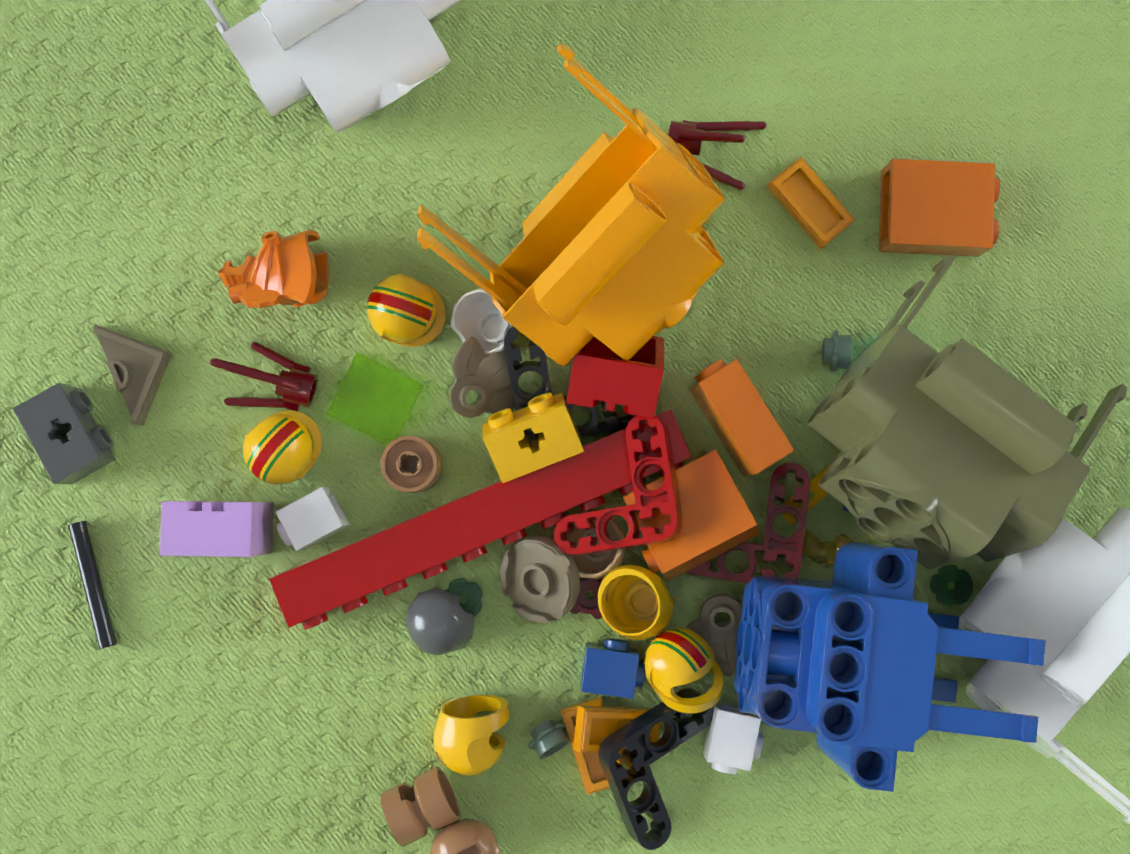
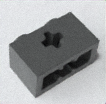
(46, 425)

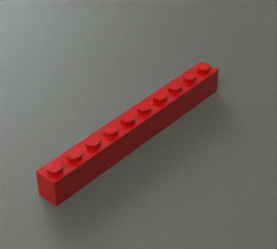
(464, 528)

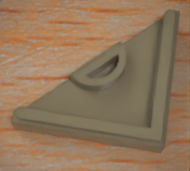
(135, 370)

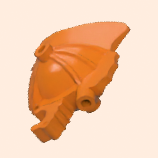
(280, 274)

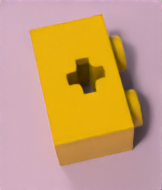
(515, 452)

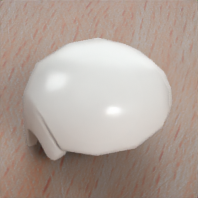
(479, 318)

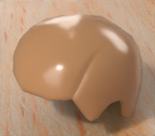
(465, 837)

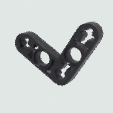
(521, 398)
(638, 757)

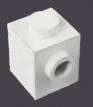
(311, 519)
(732, 739)

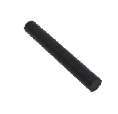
(92, 584)

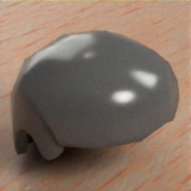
(439, 622)

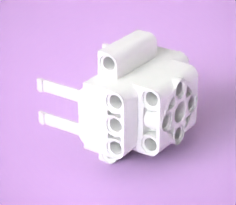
(339, 51)
(1079, 602)

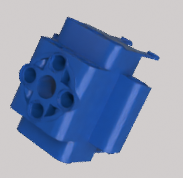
(861, 662)

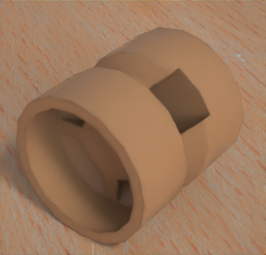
(411, 464)
(416, 807)

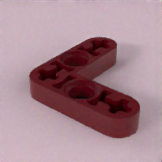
(773, 544)

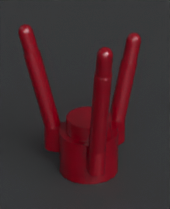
(691, 135)
(295, 386)

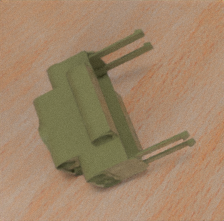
(950, 447)

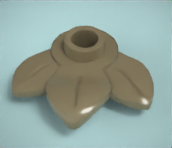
(483, 373)
(720, 635)

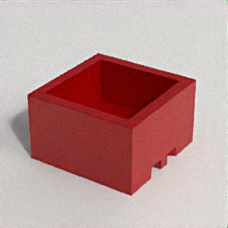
(609, 378)

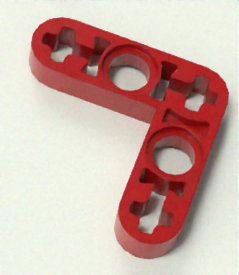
(646, 500)

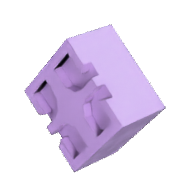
(216, 528)

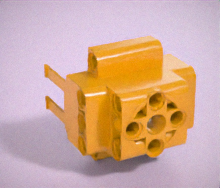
(609, 246)

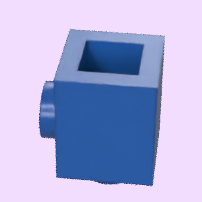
(612, 669)

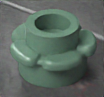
(837, 351)
(548, 738)

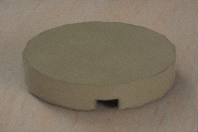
(540, 579)

